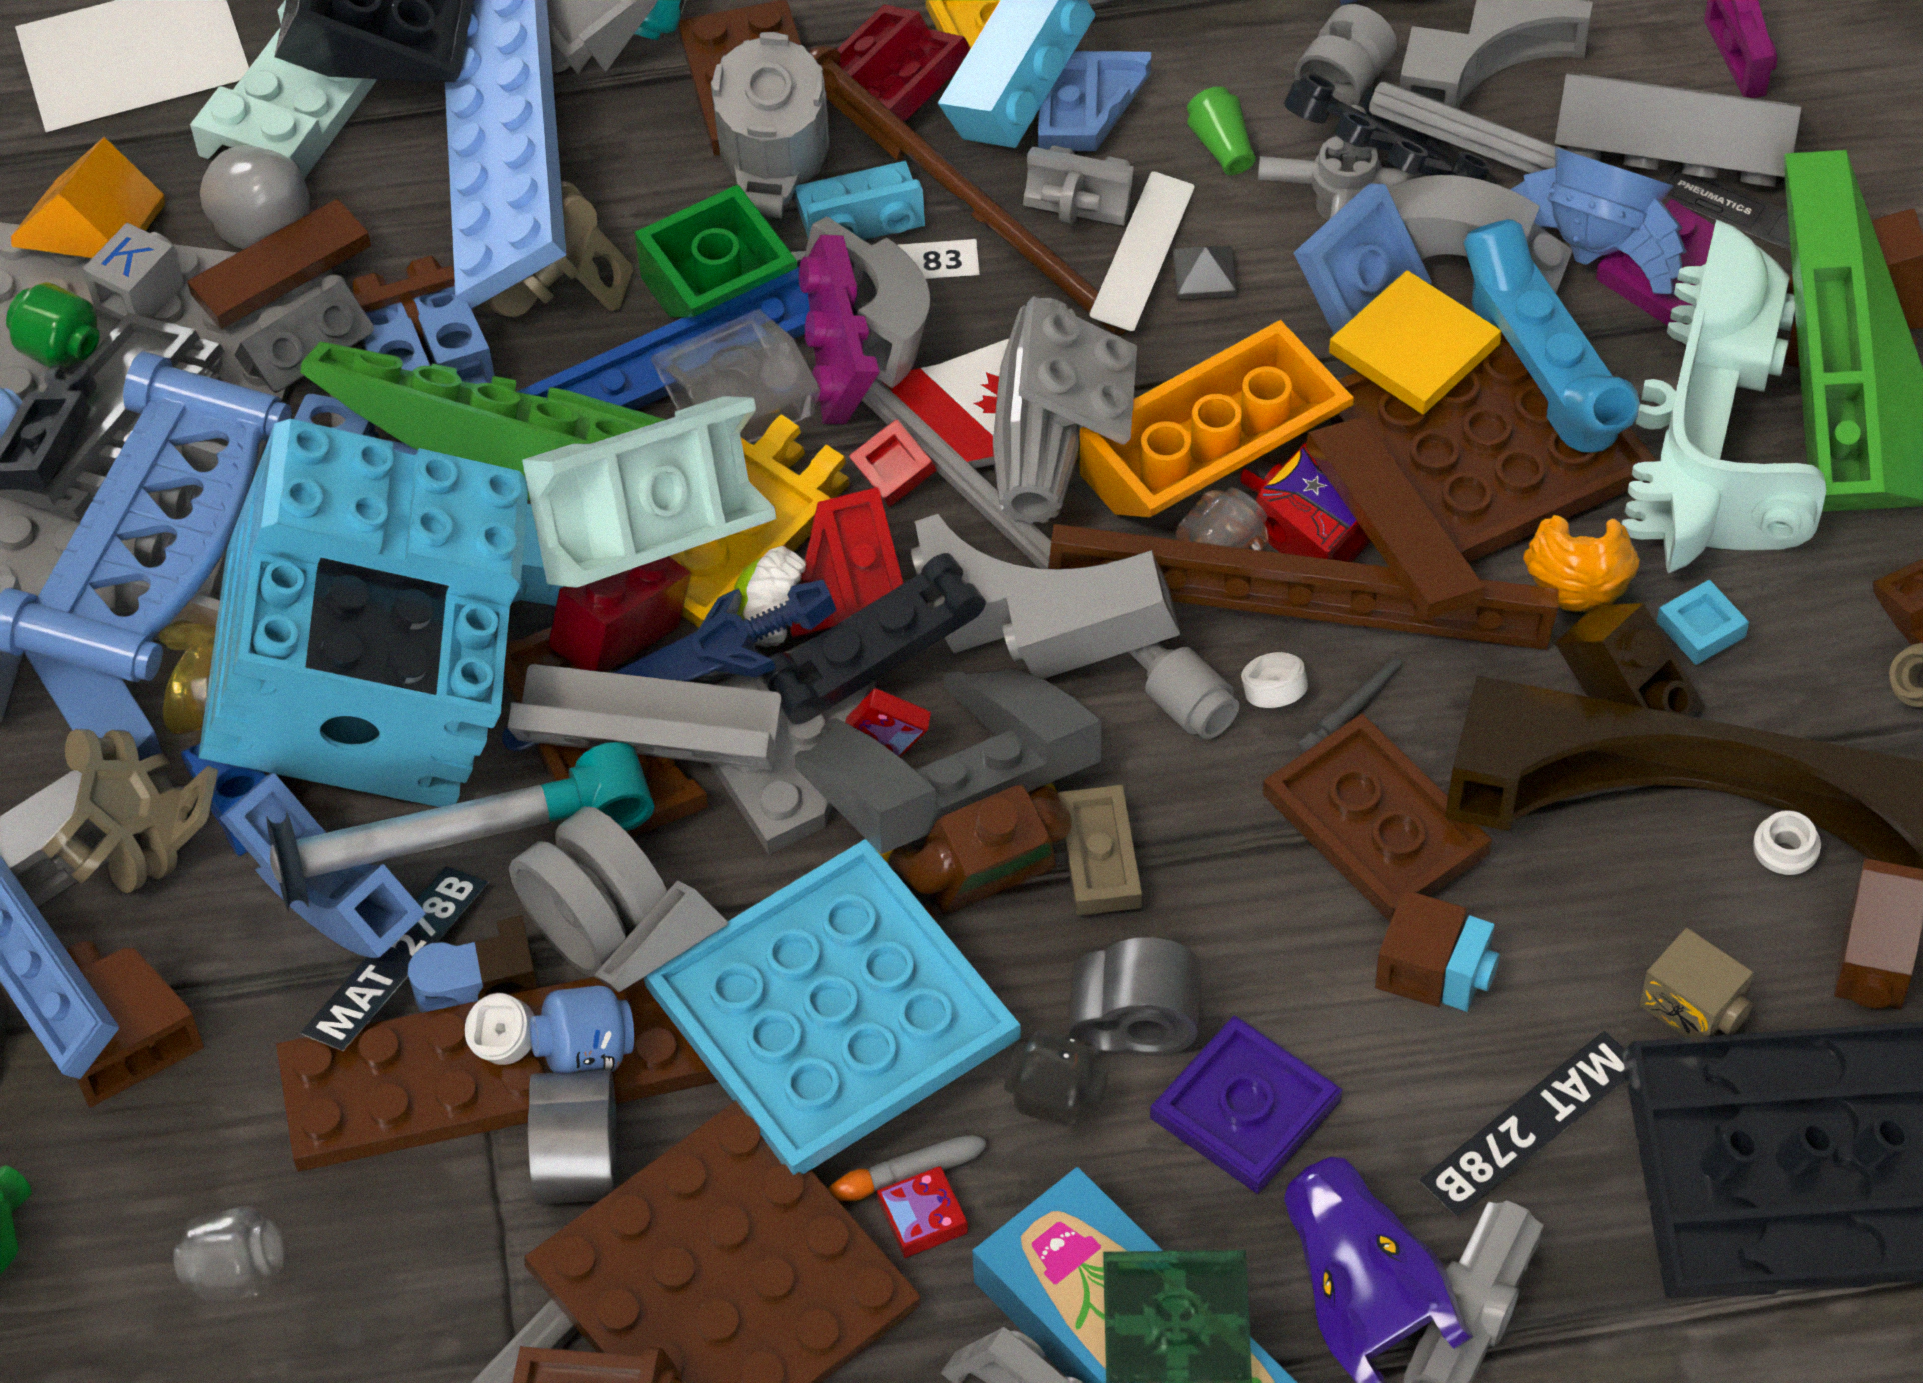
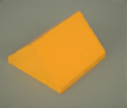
(90, 205)

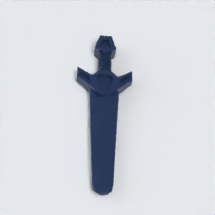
(725, 641)

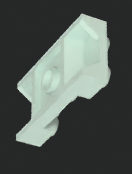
(279, 109)
(644, 493)

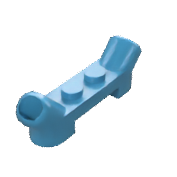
(1512, 294)

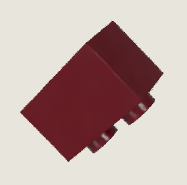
(619, 614)

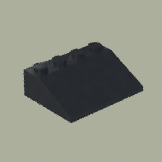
(376, 38)

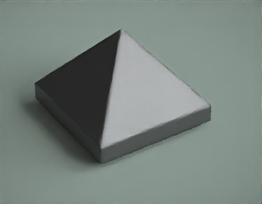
(1204, 272)

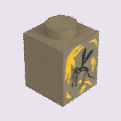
(1697, 988)

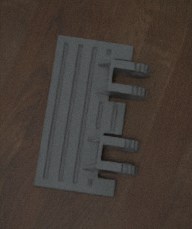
(109, 421)

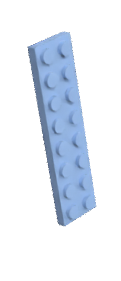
(504, 151)

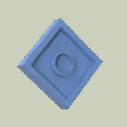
(1358, 255)

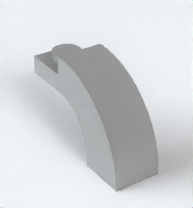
(1447, 207)
(890, 297)

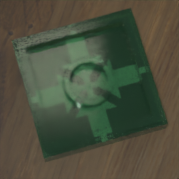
(1176, 1317)

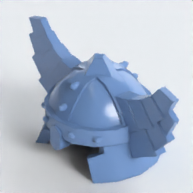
(1608, 211)

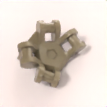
(582, 244)
(124, 801)

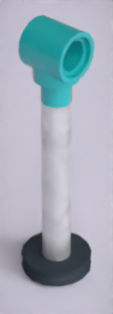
(602, 778)

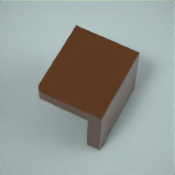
(1419, 947)

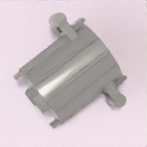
(771, 118)

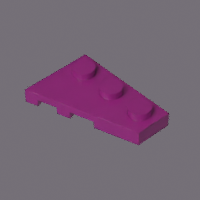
(834, 330)

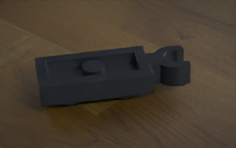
(44, 429)

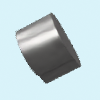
(1137, 997)
(572, 1136)

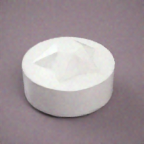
(1274, 680)
(499, 1029)

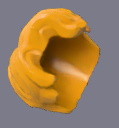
(1582, 567)

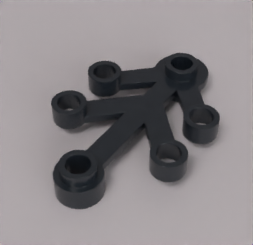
(1409, 150)

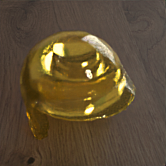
(189, 681)

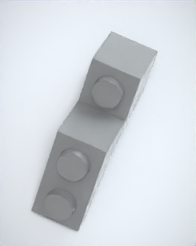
(1501, 34)

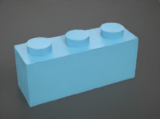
(1013, 68)

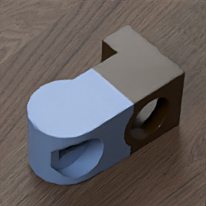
(466, 973)

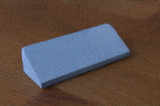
(95, 701)

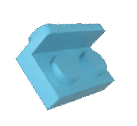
(865, 201)

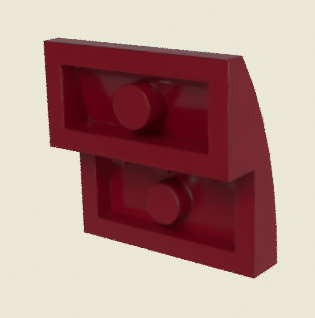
(901, 58)

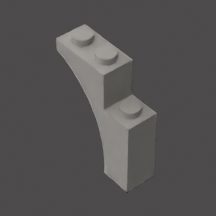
(1055, 615)

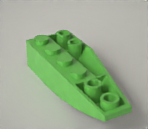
(1853, 343)

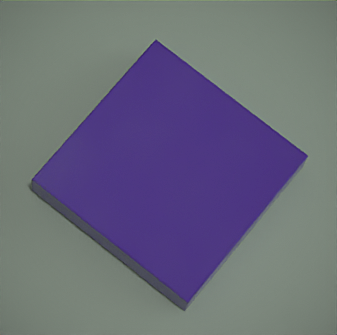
(1245, 1104)

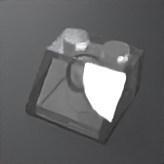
(742, 360)

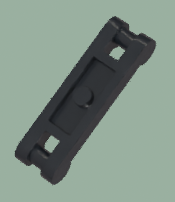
(874, 640)

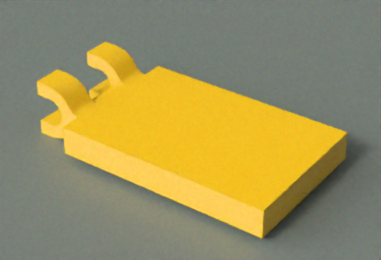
(795, 498)

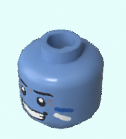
(582, 1030)

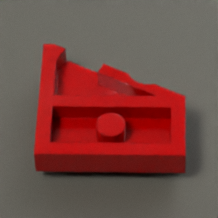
(852, 555)

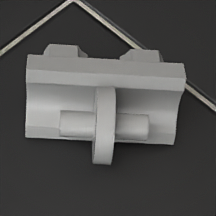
(1078, 185)

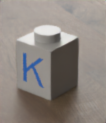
(133, 273)

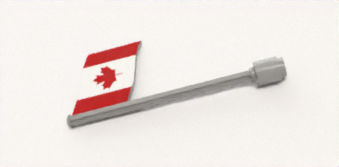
(953, 419)

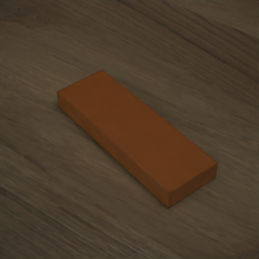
(279, 263)

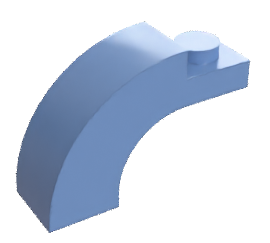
(353, 906)

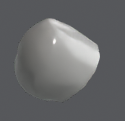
(252, 194)

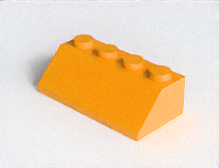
(1211, 422)

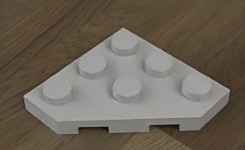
(781, 801)

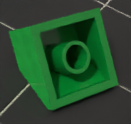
(710, 254)

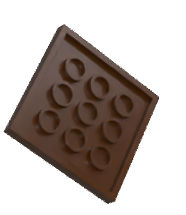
(1491, 455)
(724, 1265)

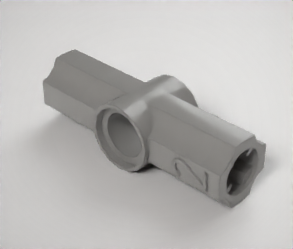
(1485, 1292)

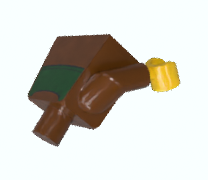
(985, 847)

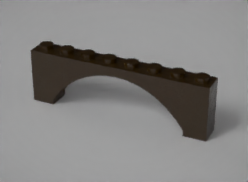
(1545, 745)

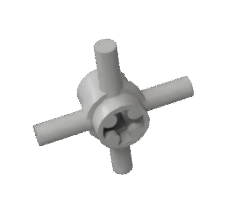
(1335, 174)

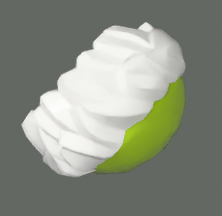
(766, 585)

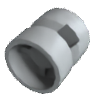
(1350, 51)

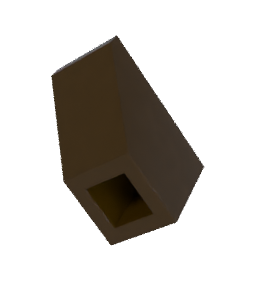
(1626, 660)

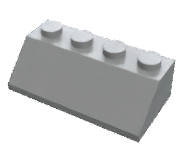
(1677, 125)

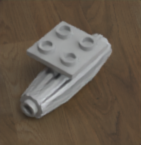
(1050, 383)

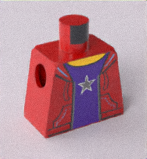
(1303, 509)

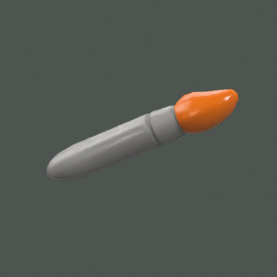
(947, 1154)

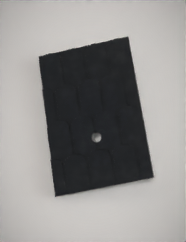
(1782, 1157)

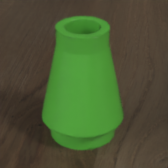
(1221, 127)

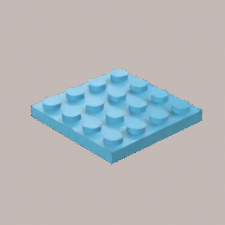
(832, 1007)

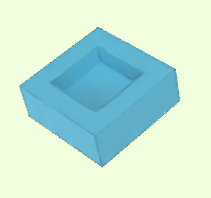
(1702, 622)
(1471, 964)

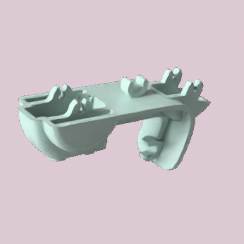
(1729, 344)

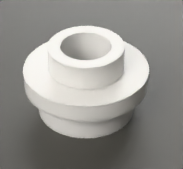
(1791, 829)

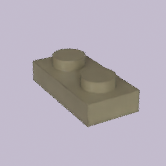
(1101, 851)

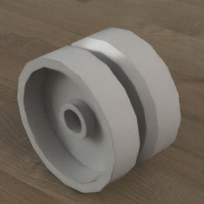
(586, 888)

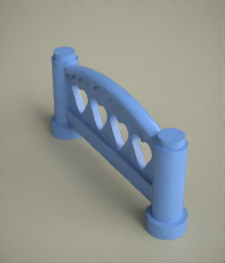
(175, 409)

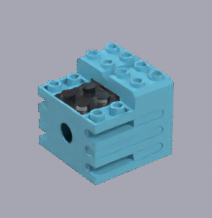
(365, 615)

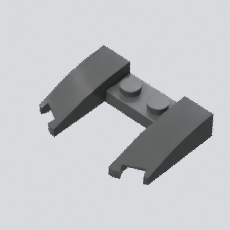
(1036, 741)

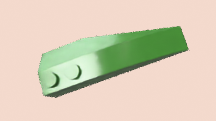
(462, 418)

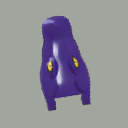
(1366, 1269)

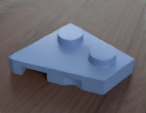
(1090, 98)

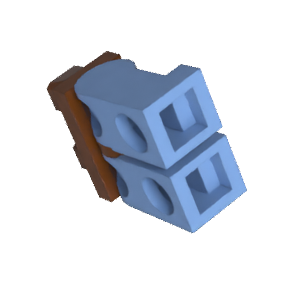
(422, 316)

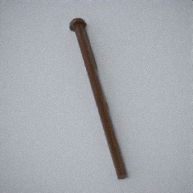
(900, 139)

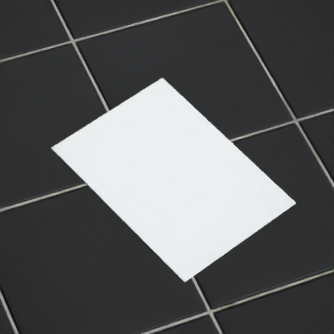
(128, 56)

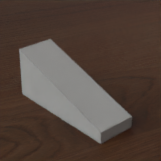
(668, 930)

